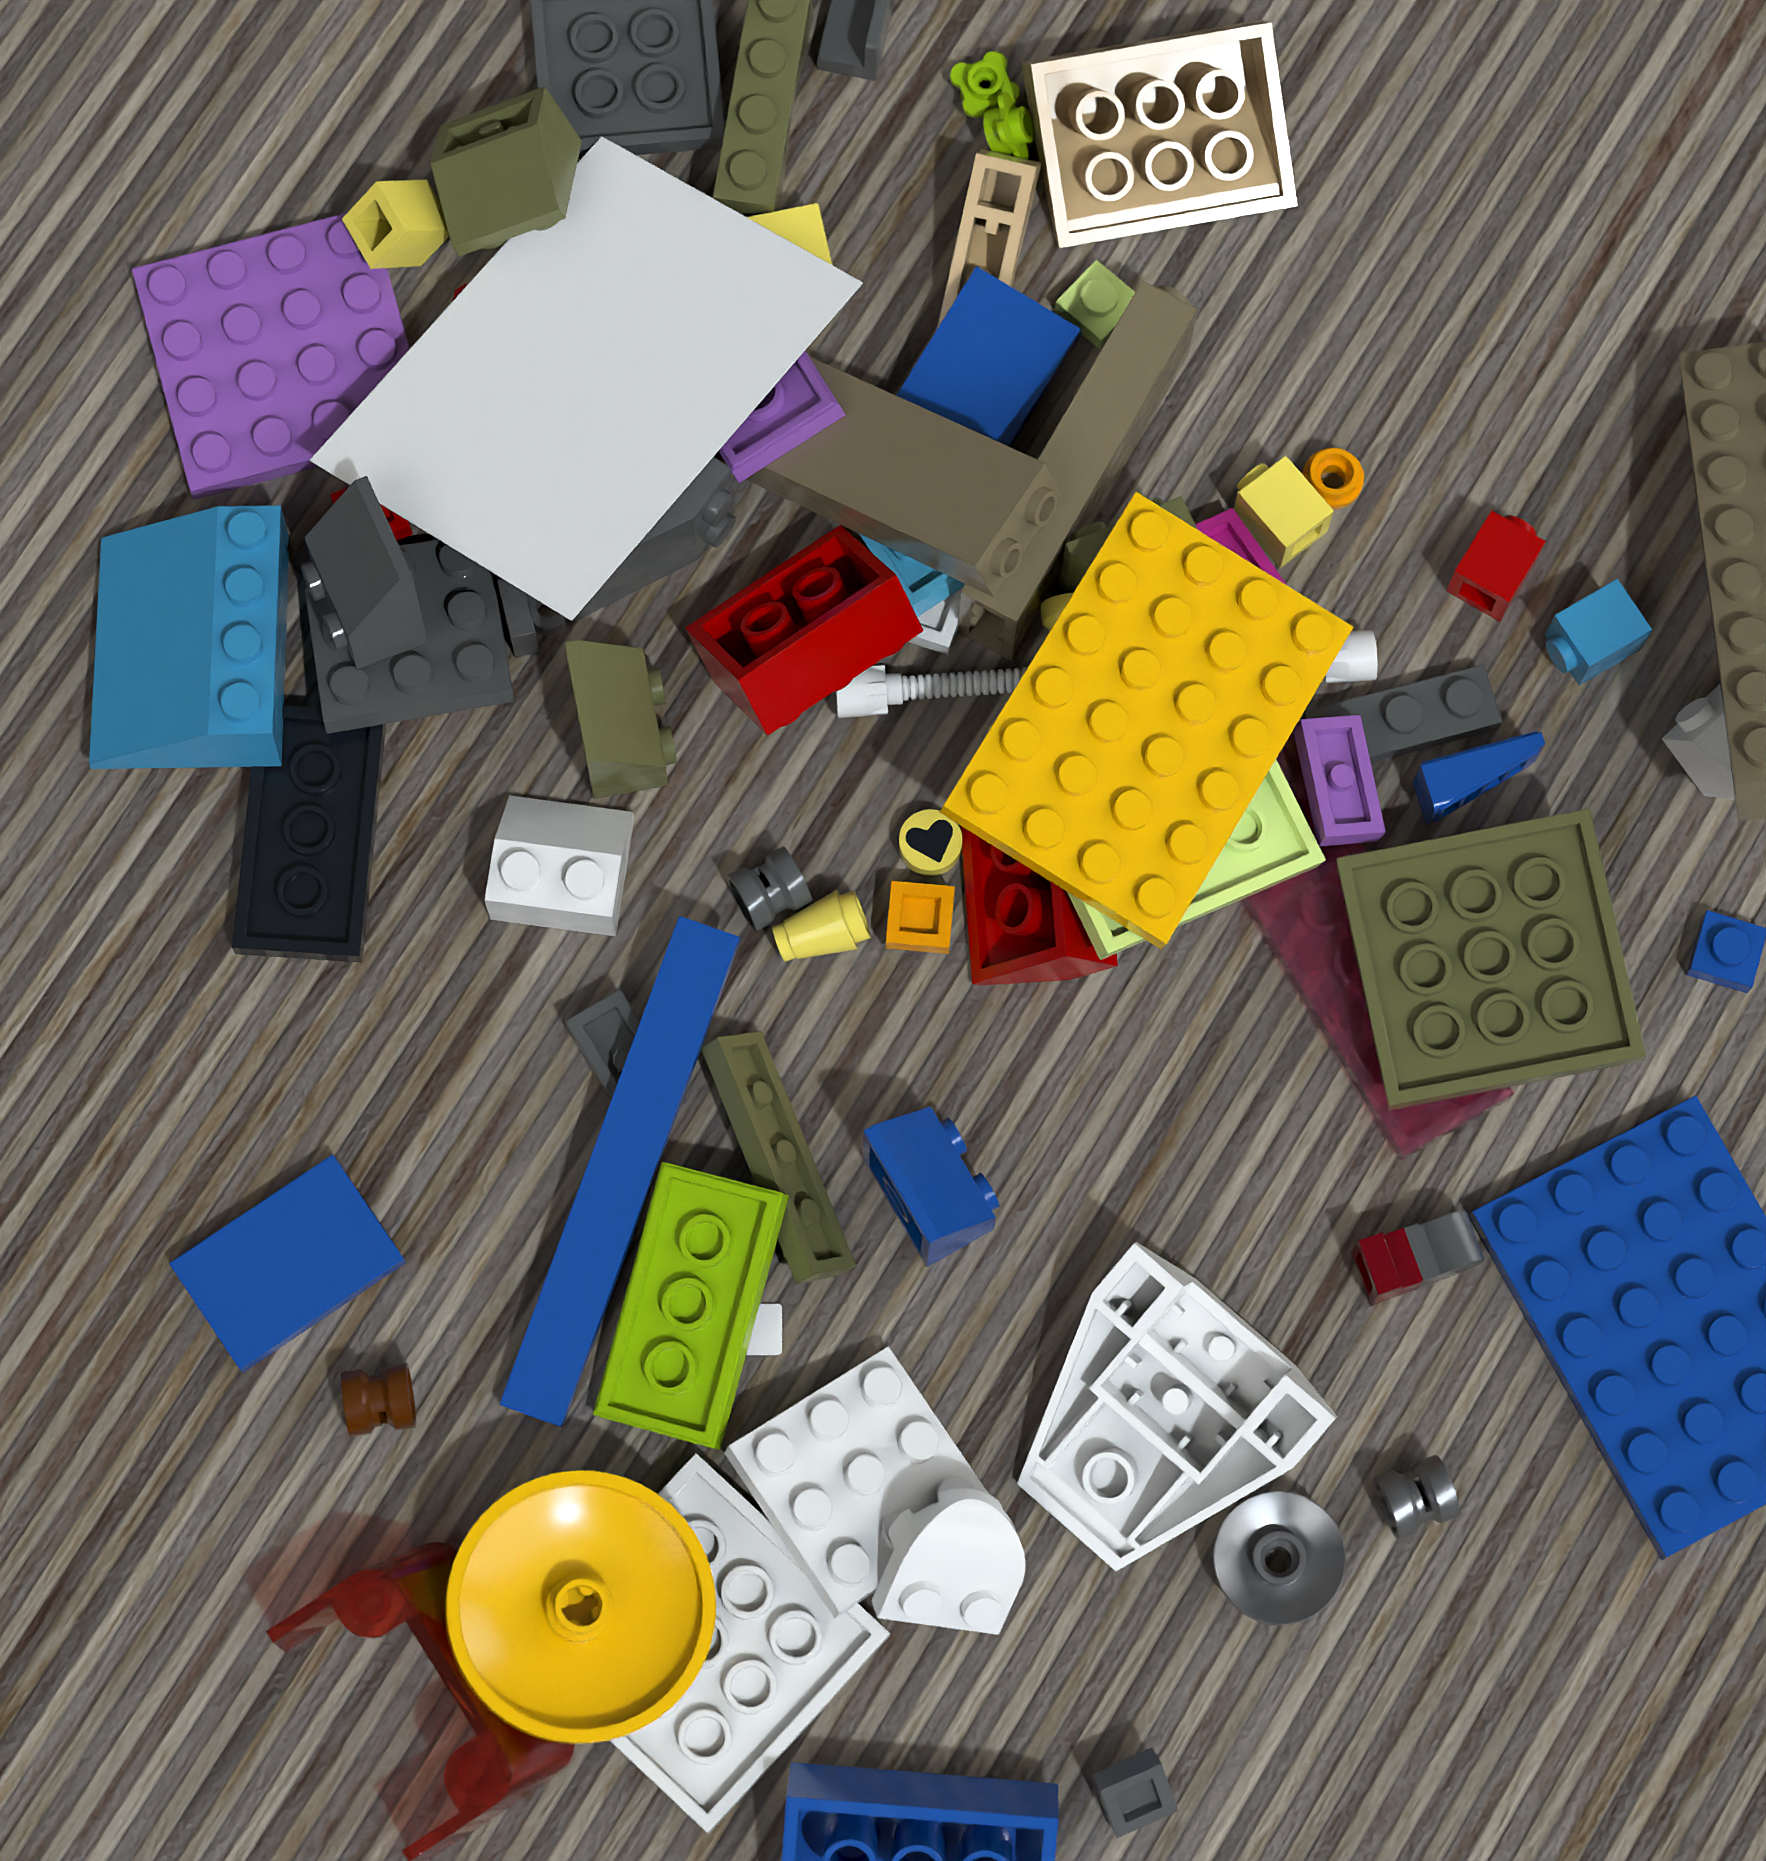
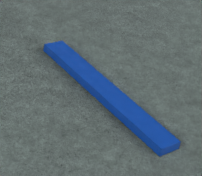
(620, 1172)

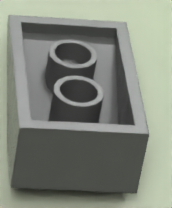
(679, 538)

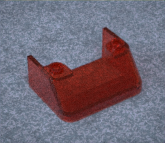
(495, 1765)

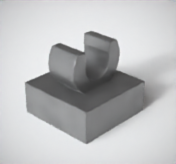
(524, 619)

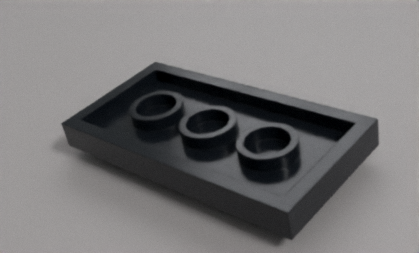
(310, 843)

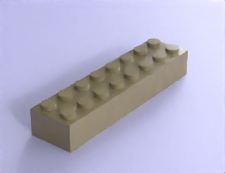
(1728, 459)

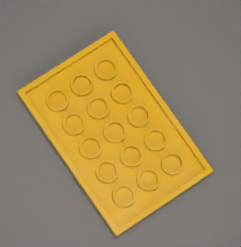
(1147, 720)

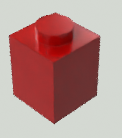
(1496, 564)

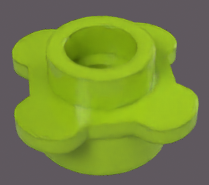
(967, 78)
(1008, 127)

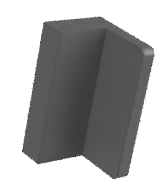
(855, 37)

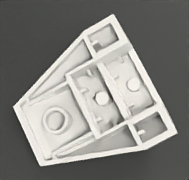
(1164, 1413)

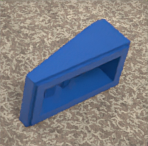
(1461, 777)

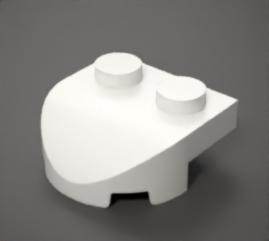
(952, 1564)

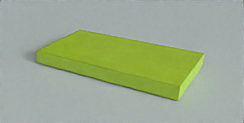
(691, 1305)

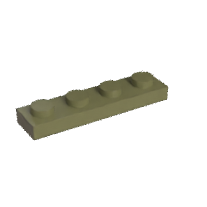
(778, 1154)

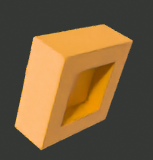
(920, 917)

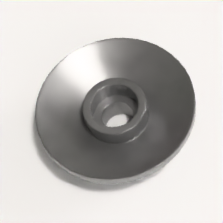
(1303, 1533)

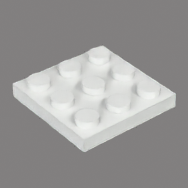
(845, 1469)

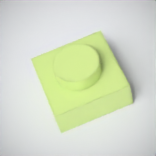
(1095, 303)

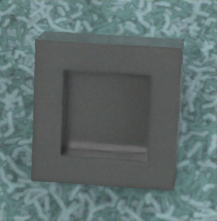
(1134, 1792)

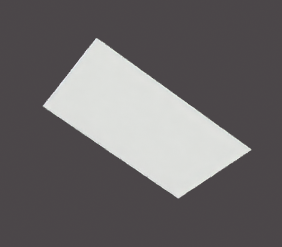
(587, 378)

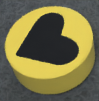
(930, 843)

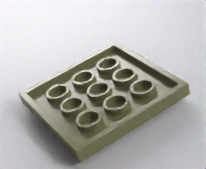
(1490, 959)

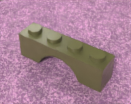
(762, 105)

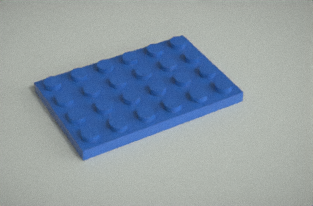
(1653, 1313)

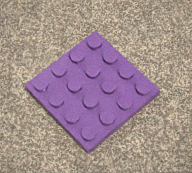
(267, 348)

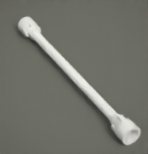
(874, 690)

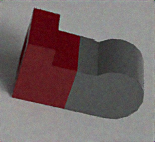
(1416, 1256)

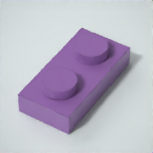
(1339, 780)

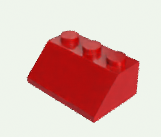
(1021, 922)

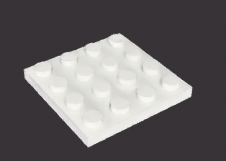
(769, 1661)

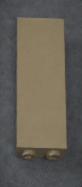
(1089, 456)
(918, 484)

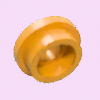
(1338, 462)

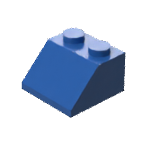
(928, 1182)

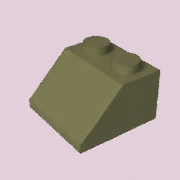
(618, 717)

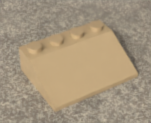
(1161, 132)

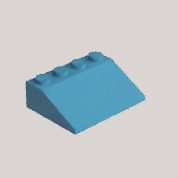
(192, 642)

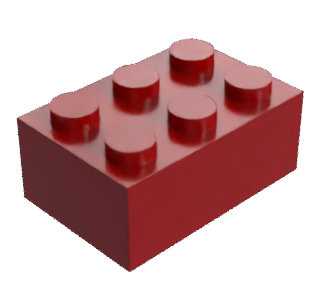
(804, 629)

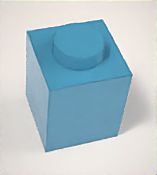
(1596, 633)

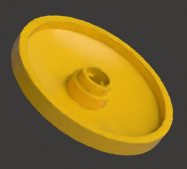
(580, 1607)

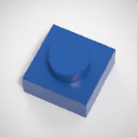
(1727, 951)

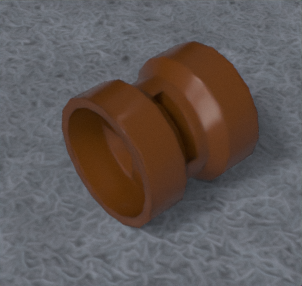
(378, 1399)

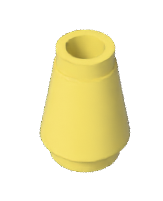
(823, 928)

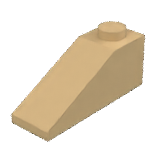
(992, 220)

